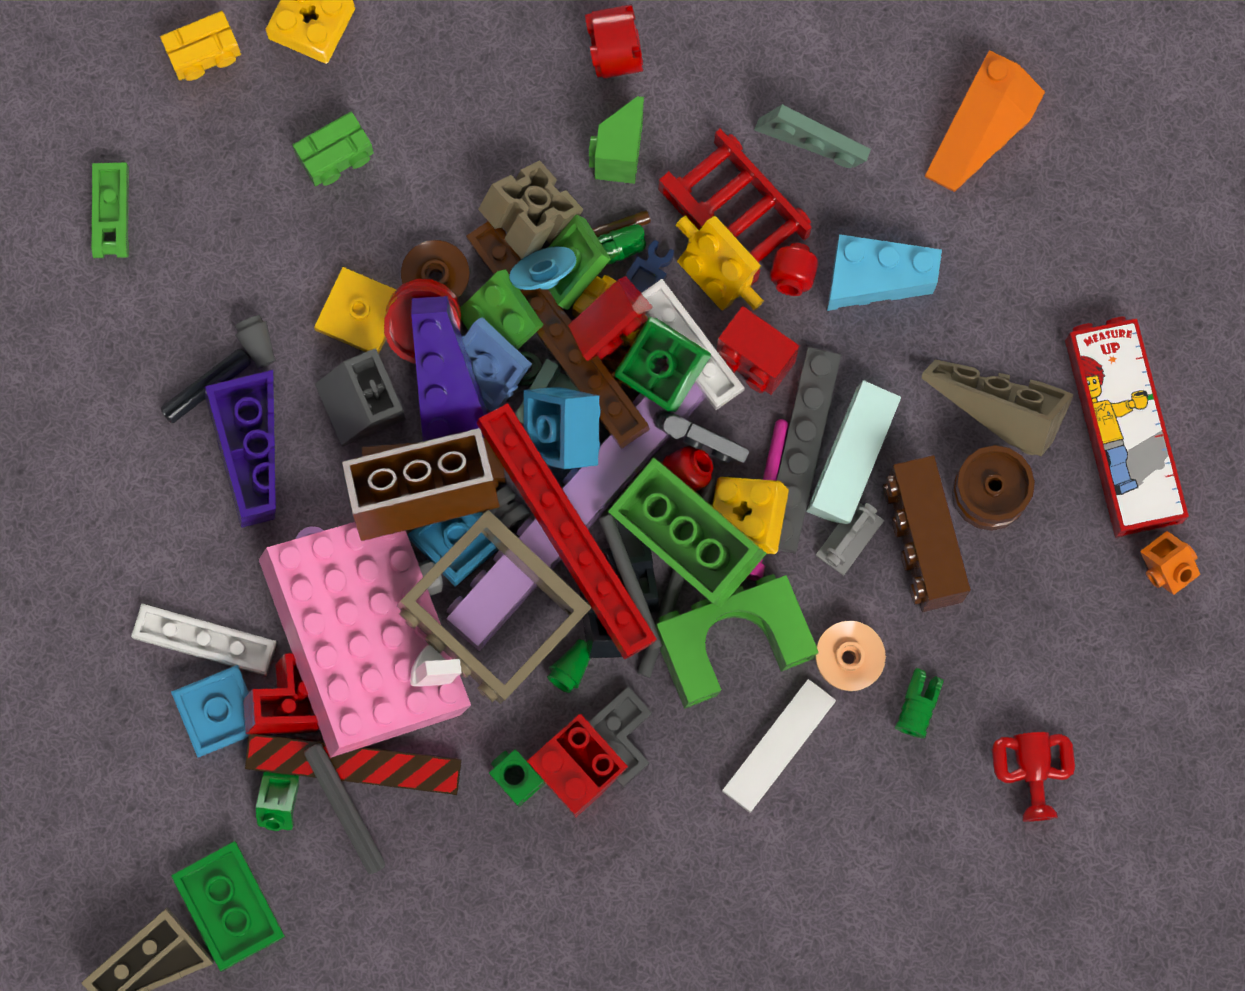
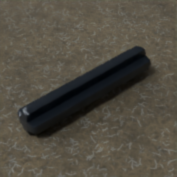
(195, 393)

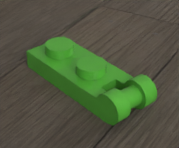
(110, 208)

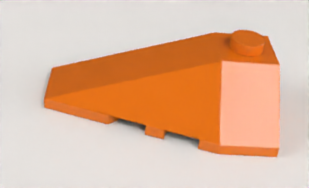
(992, 112)

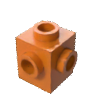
(1170, 563)

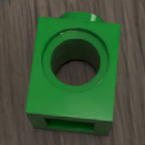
(527, 788)

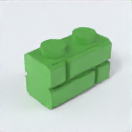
(333, 150)

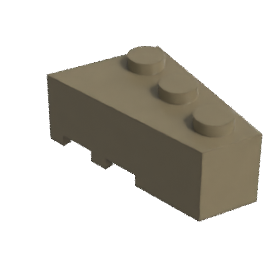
(151, 958)

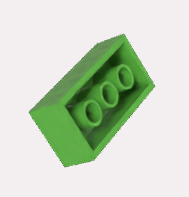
(687, 532)

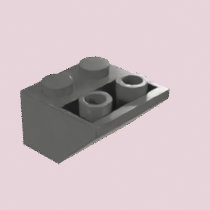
(360, 398)

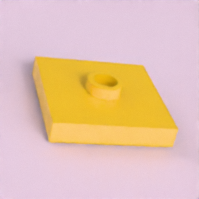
(356, 311)

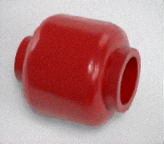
(794, 269)
(691, 466)

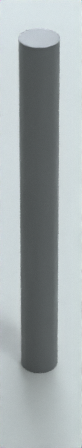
(627, 574)

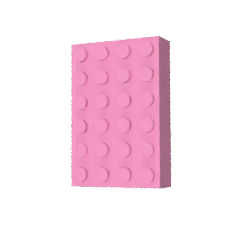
(348, 635)

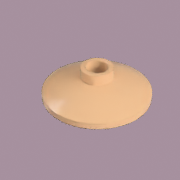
(867, 653)

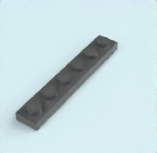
(805, 440)

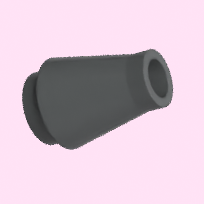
(256, 340)

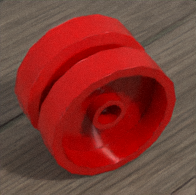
(398, 317)

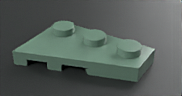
(808, 134)

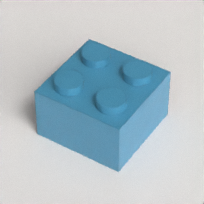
(563, 426)

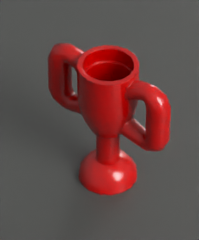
(1034, 766)

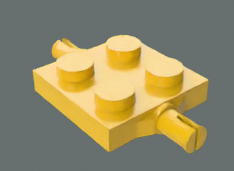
(719, 263)

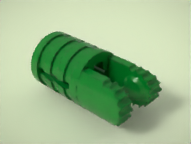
(623, 242)
(917, 709)

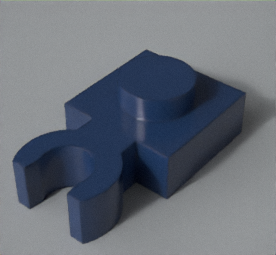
(647, 273)

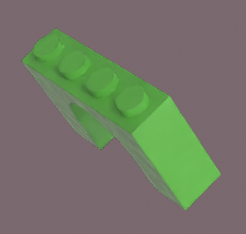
(767, 605)

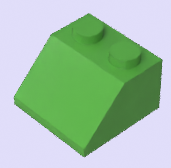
(617, 146)

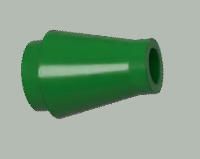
(570, 667)

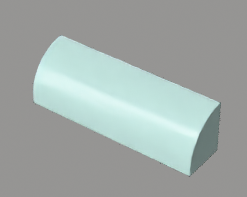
(853, 453)

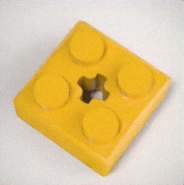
(314, 38)
(766, 501)

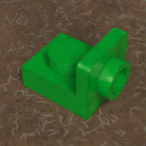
(277, 801)

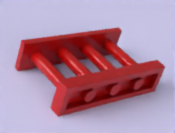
(678, 192)

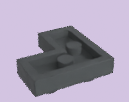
(617, 723)

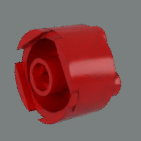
(614, 41)

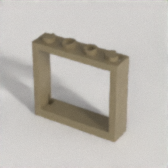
(531, 566)

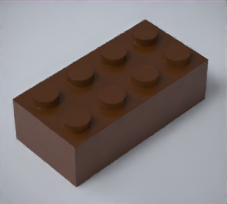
(420, 484)
(927, 534)

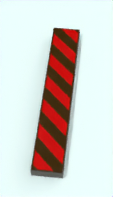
(358, 766)

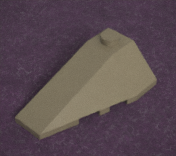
(1012, 411)

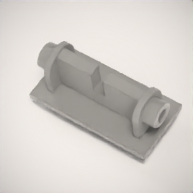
(850, 539)

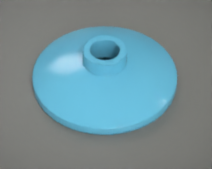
(543, 268)

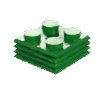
(641, 370)

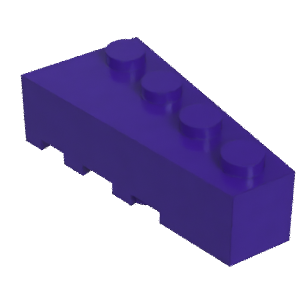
(446, 383)
(245, 435)

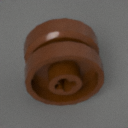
(1013, 489)

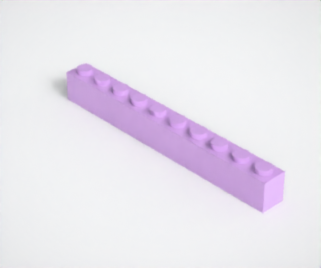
(590, 491)

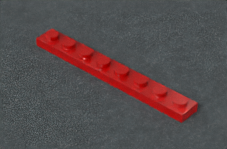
(566, 531)

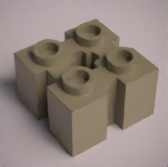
(529, 208)

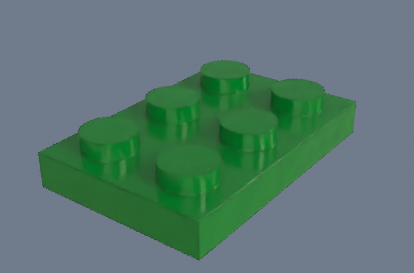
(228, 906)

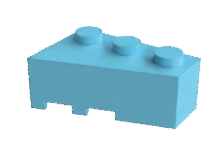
(880, 271)

